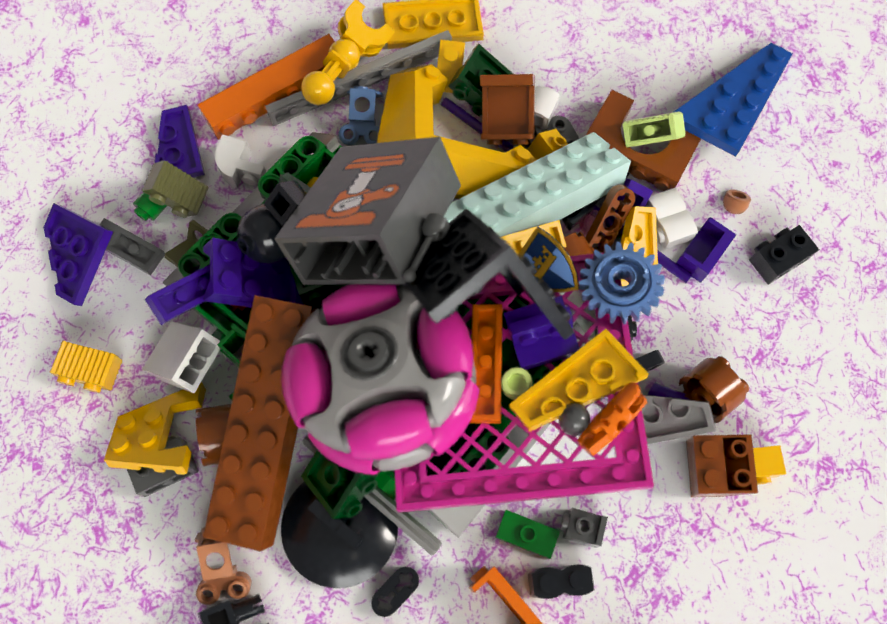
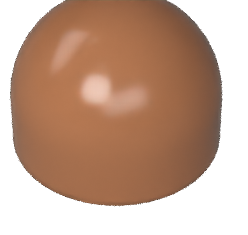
(736, 205)

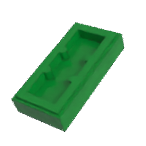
(527, 534)

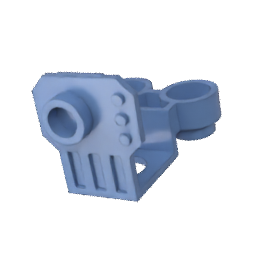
(360, 122)

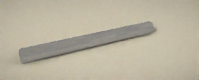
(401, 519)

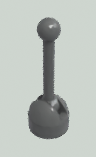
(435, 229)

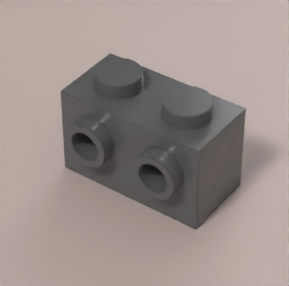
(148, 481)

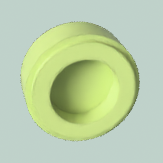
(516, 382)

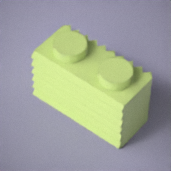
(654, 129)

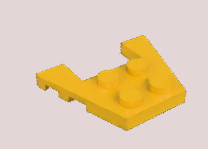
(143, 433)

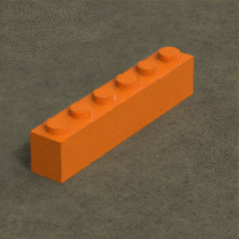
(247, 99)

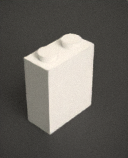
(182, 356)

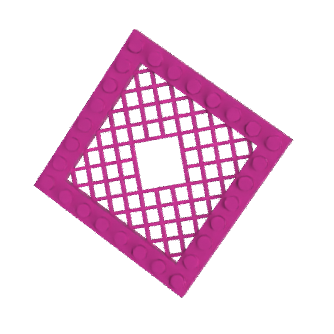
(624, 472)

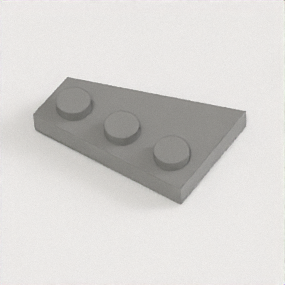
(675, 418)

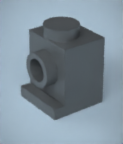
(596, 527)

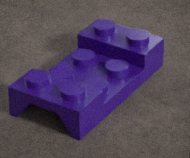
(239, 278)

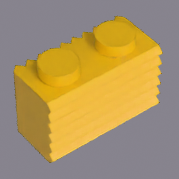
(85, 366)

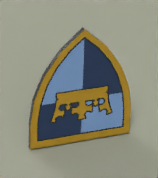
(551, 261)

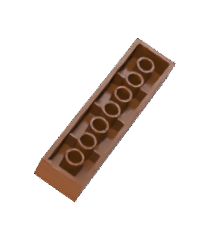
(257, 433)

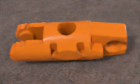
(612, 418)

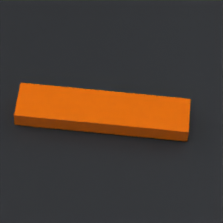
(487, 357)

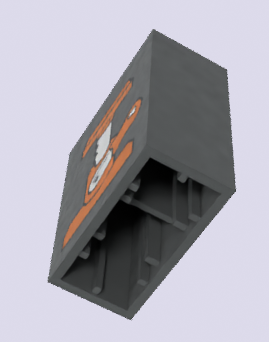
(369, 212)

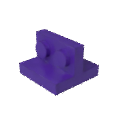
(536, 338)

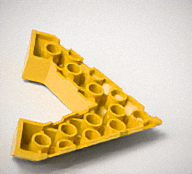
(410, 116)

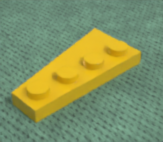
(583, 378)

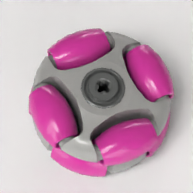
(380, 379)

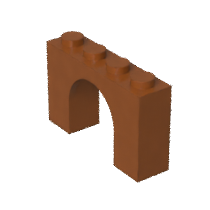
(659, 169)

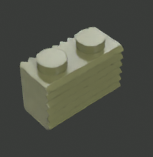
(175, 189)

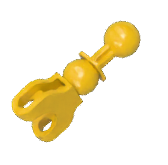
(344, 54)

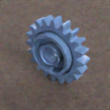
(617, 300)

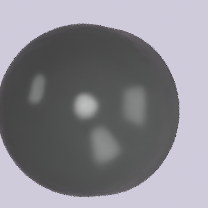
(574, 419)

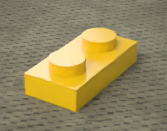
(450, 59)

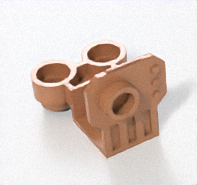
(220, 578)

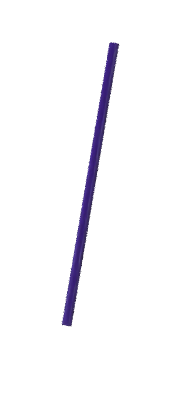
(471, 121)

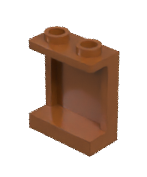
(508, 108)

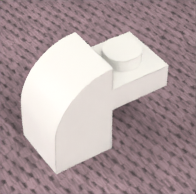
(233, 162)

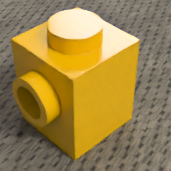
(546, 143)
(768, 463)

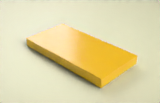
(426, 18)

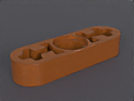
(624, 207)

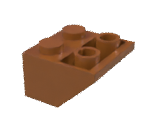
(721, 465)

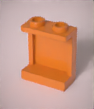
(505, 592)

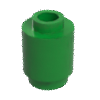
(147, 209)

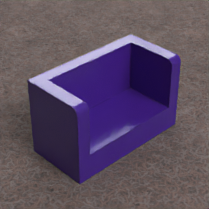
(706, 249)

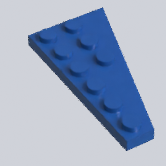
(733, 103)

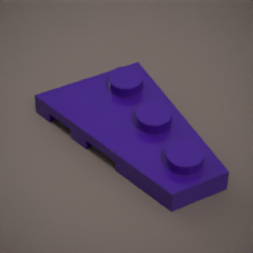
(179, 142)

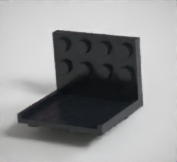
(468, 260)

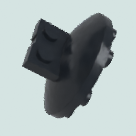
(335, 550)

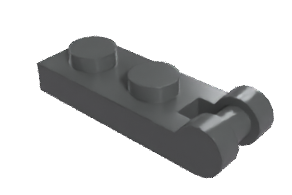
(132, 248)

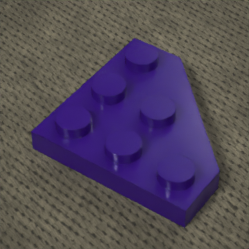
(74, 251)

